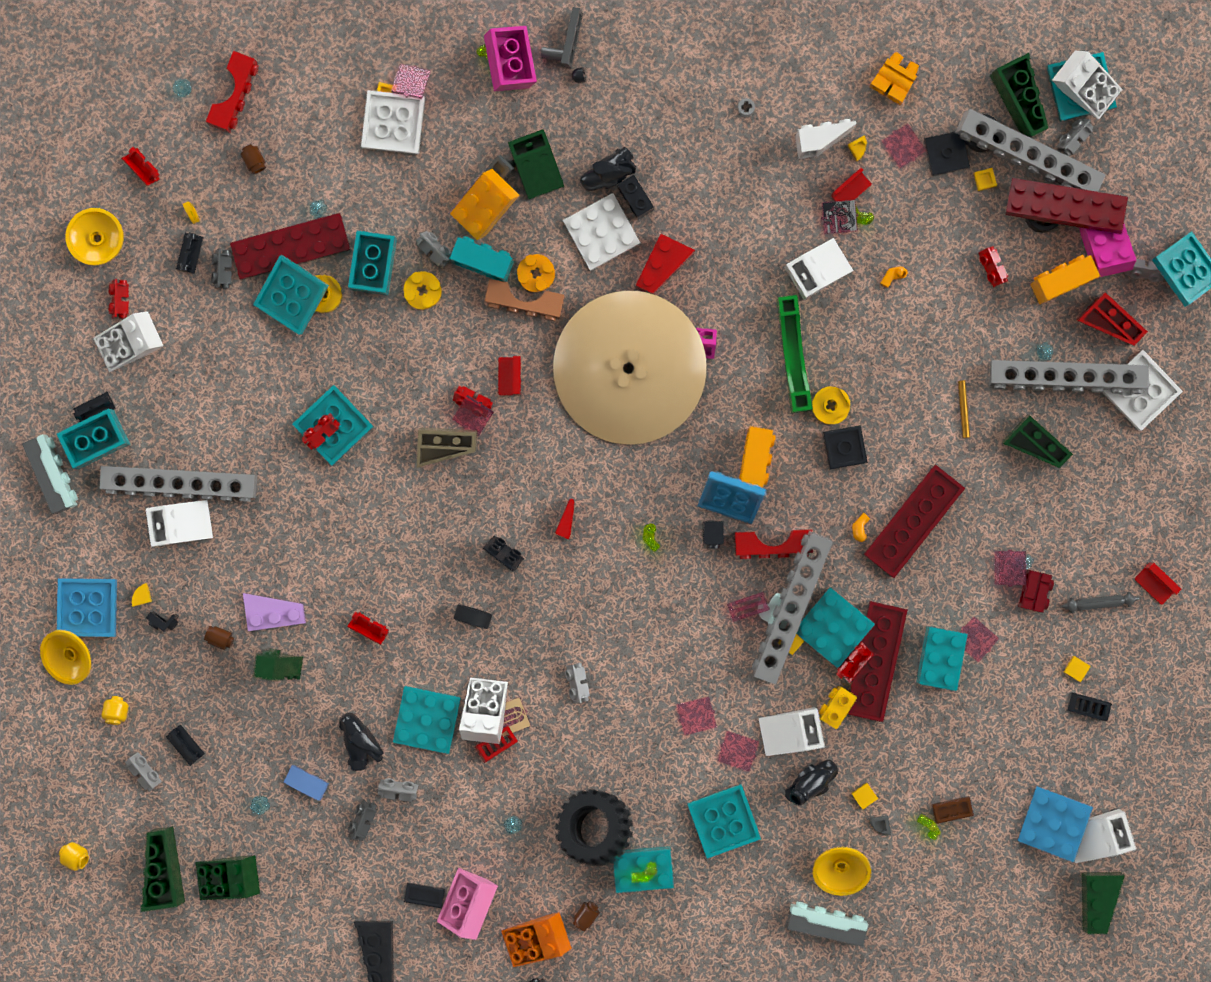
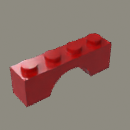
(224, 114)
(748, 544)

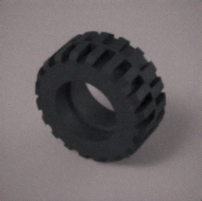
(617, 827)

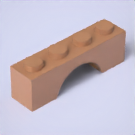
(548, 305)

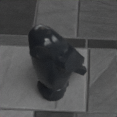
(609, 171)
(359, 742)
(811, 782)

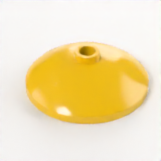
(82, 233)
(65, 657)
(841, 878)

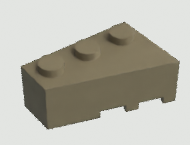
(443, 444)

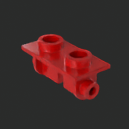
(143, 170)
(989, 258)
(119, 291)
(462, 392)
(324, 425)
(363, 626)
(854, 662)

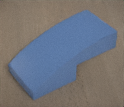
(306, 783)

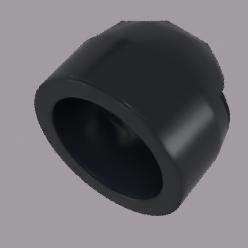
(578, 75)

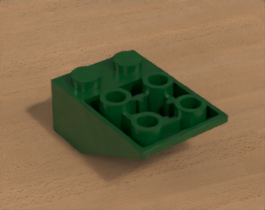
(536, 164)
(228, 878)

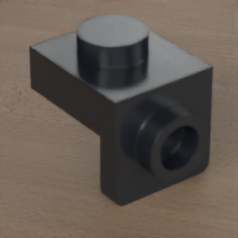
(158, 622)

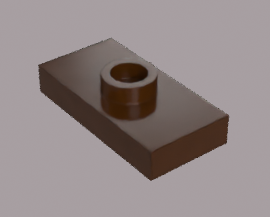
(952, 810)

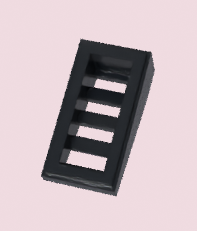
(1106, 709)

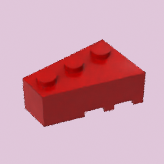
(662, 263)
(1112, 320)

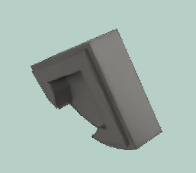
(881, 824)

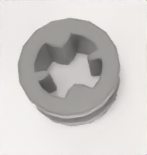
(741, 104)

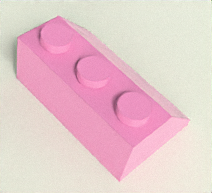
(467, 904)

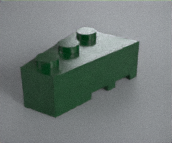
(1037, 442)
(276, 666)
(1099, 900)

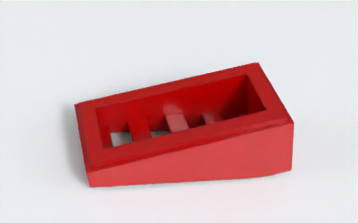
(565, 523)
(481, 752)

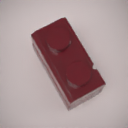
(1035, 591)

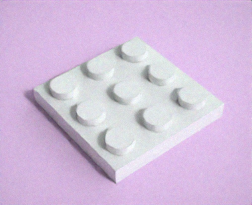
(392, 122)
(601, 232)
(1143, 408)

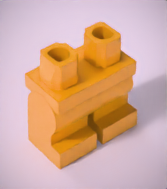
(896, 76)

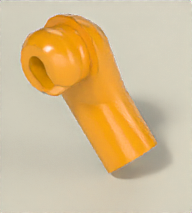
(893, 274)
(858, 528)

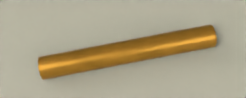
(964, 409)

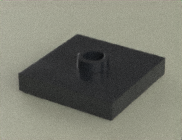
(946, 153)
(845, 447)

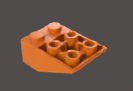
(536, 940)

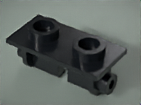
(189, 253)
(93, 407)
(185, 745)

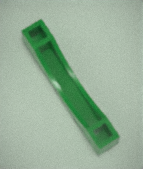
(793, 354)

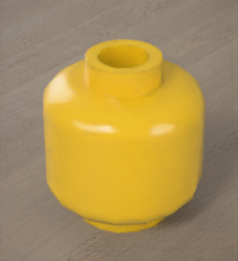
(114, 710)
(73, 856)

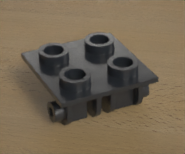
(504, 554)

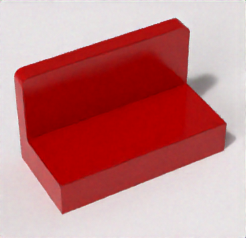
(852, 187)
(509, 375)
(1157, 583)

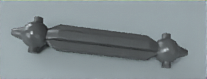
(1100, 602)

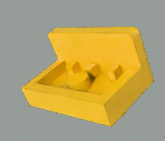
(837, 707)

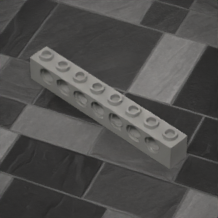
(967, 130)
(1138, 374)
(110, 475)
(771, 672)

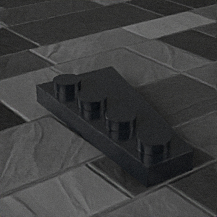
(377, 949)

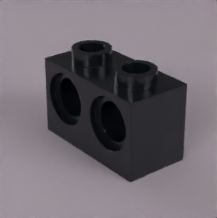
(635, 197)
(713, 533)

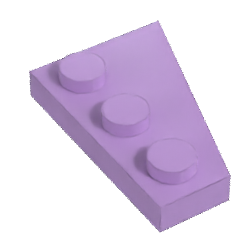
(271, 613)

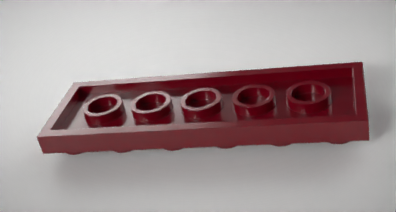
(1066, 206)
(297, 243)
(914, 521)
(875, 679)

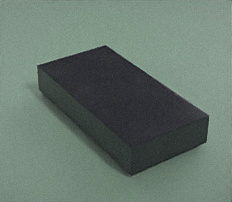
(424, 895)

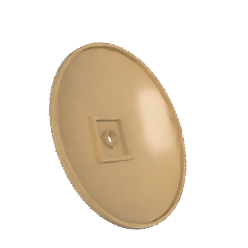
(665, 358)

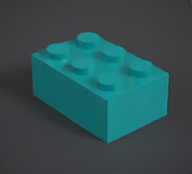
(482, 259)
(372, 263)
(93, 439)
(941, 658)
(635, 861)

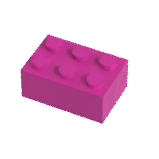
(510, 58)
(1109, 251)

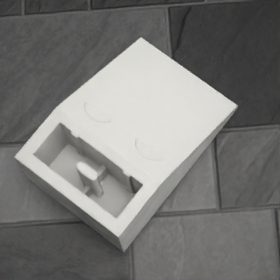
(1087, 83)
(815, 140)
(818, 268)
(128, 340)
(179, 523)
(484, 711)
(791, 732)
(1105, 837)

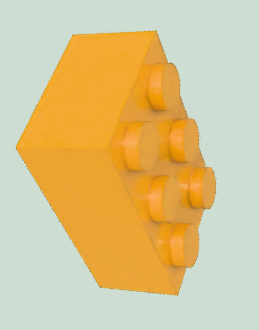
(484, 204)
(1064, 278)
(757, 456)

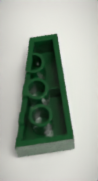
(1021, 96)
(162, 871)

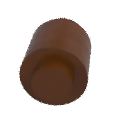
(253, 159)
(219, 637)
(586, 915)

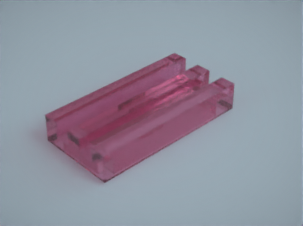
(763, 601)

